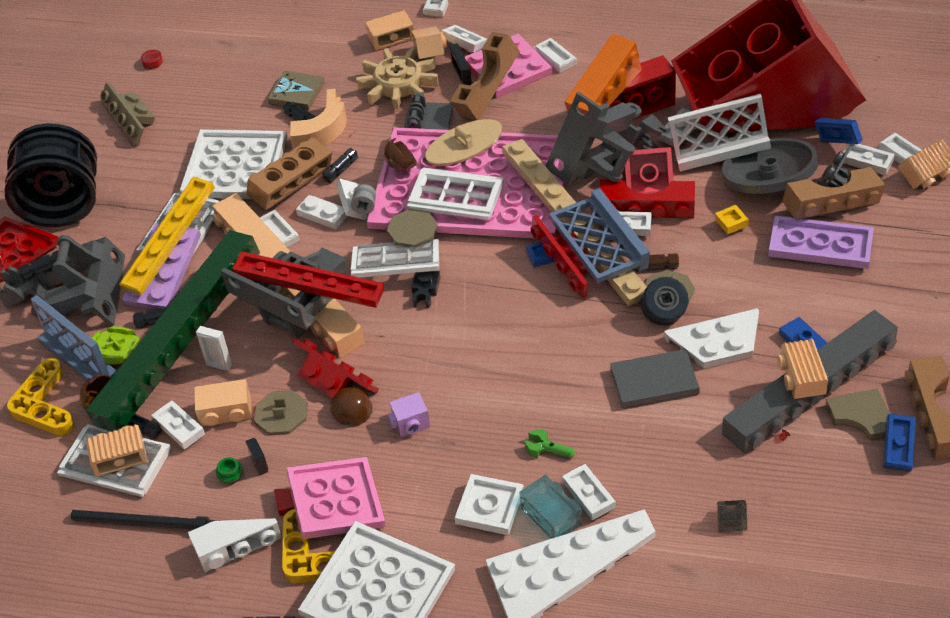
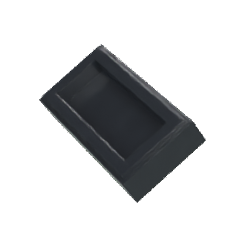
(460, 64)

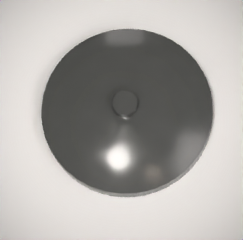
(772, 168)

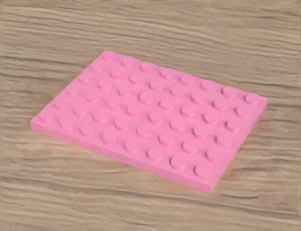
(515, 203)

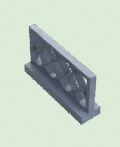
(619, 231)
(70, 342)

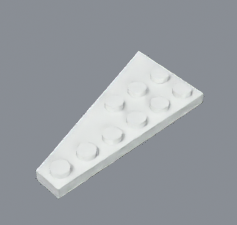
(557, 568)

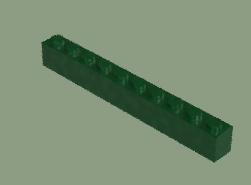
(168, 336)

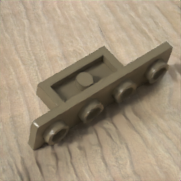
(127, 111)

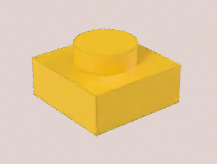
(731, 219)

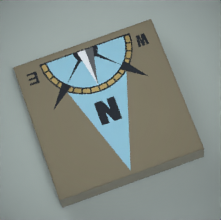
(296, 88)

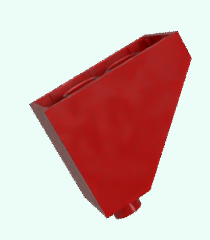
(771, 52)

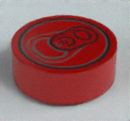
(151, 59)

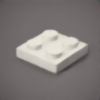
(489, 504)

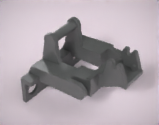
(607, 125)
(79, 291)
(277, 309)

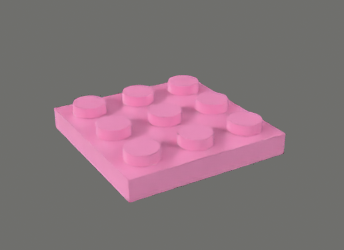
(525, 69)
(334, 496)

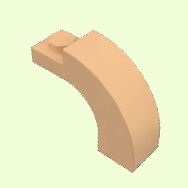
(325, 126)

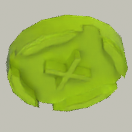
(116, 344)

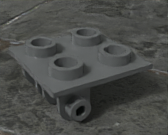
(427, 115)
(835, 175)

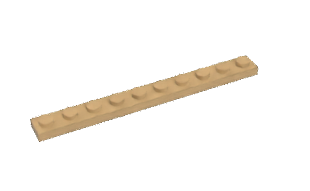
(555, 197)

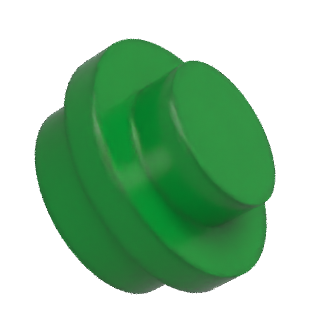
(229, 470)

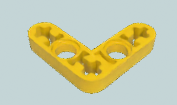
(34, 400)
(300, 557)

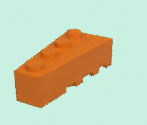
(608, 73)

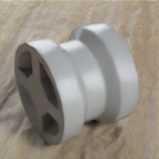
(363, 199)

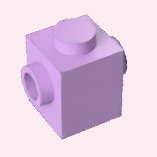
(409, 414)

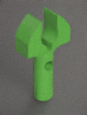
(544, 444)

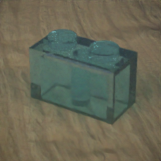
(550, 507)

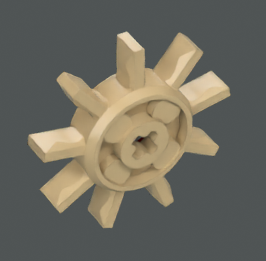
(397, 77)

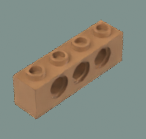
(288, 173)

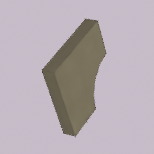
(861, 410)

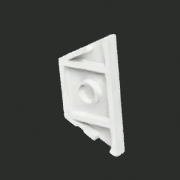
(718, 339)

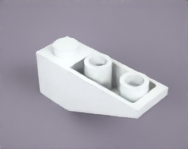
(230, 539)

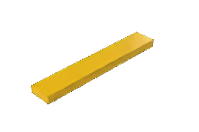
(167, 236)

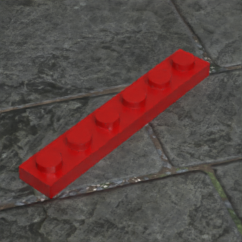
(309, 279)

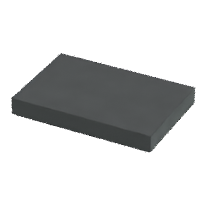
(654, 378)

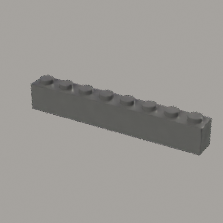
(841, 360)

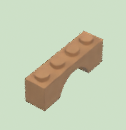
(498, 56)
(809, 199)
(929, 381)

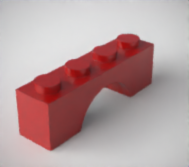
(672, 202)

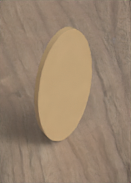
(463, 142)

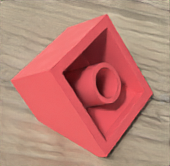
(649, 170)

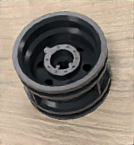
(51, 175)

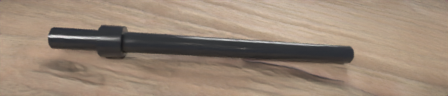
(138, 519)

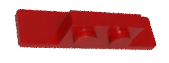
(563, 255)
(327, 374)

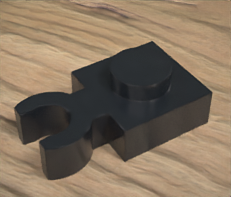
(424, 286)

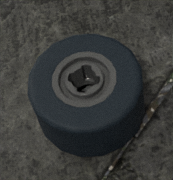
(659, 308)

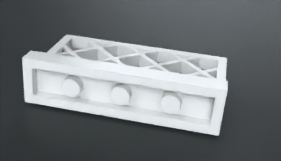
(722, 147)

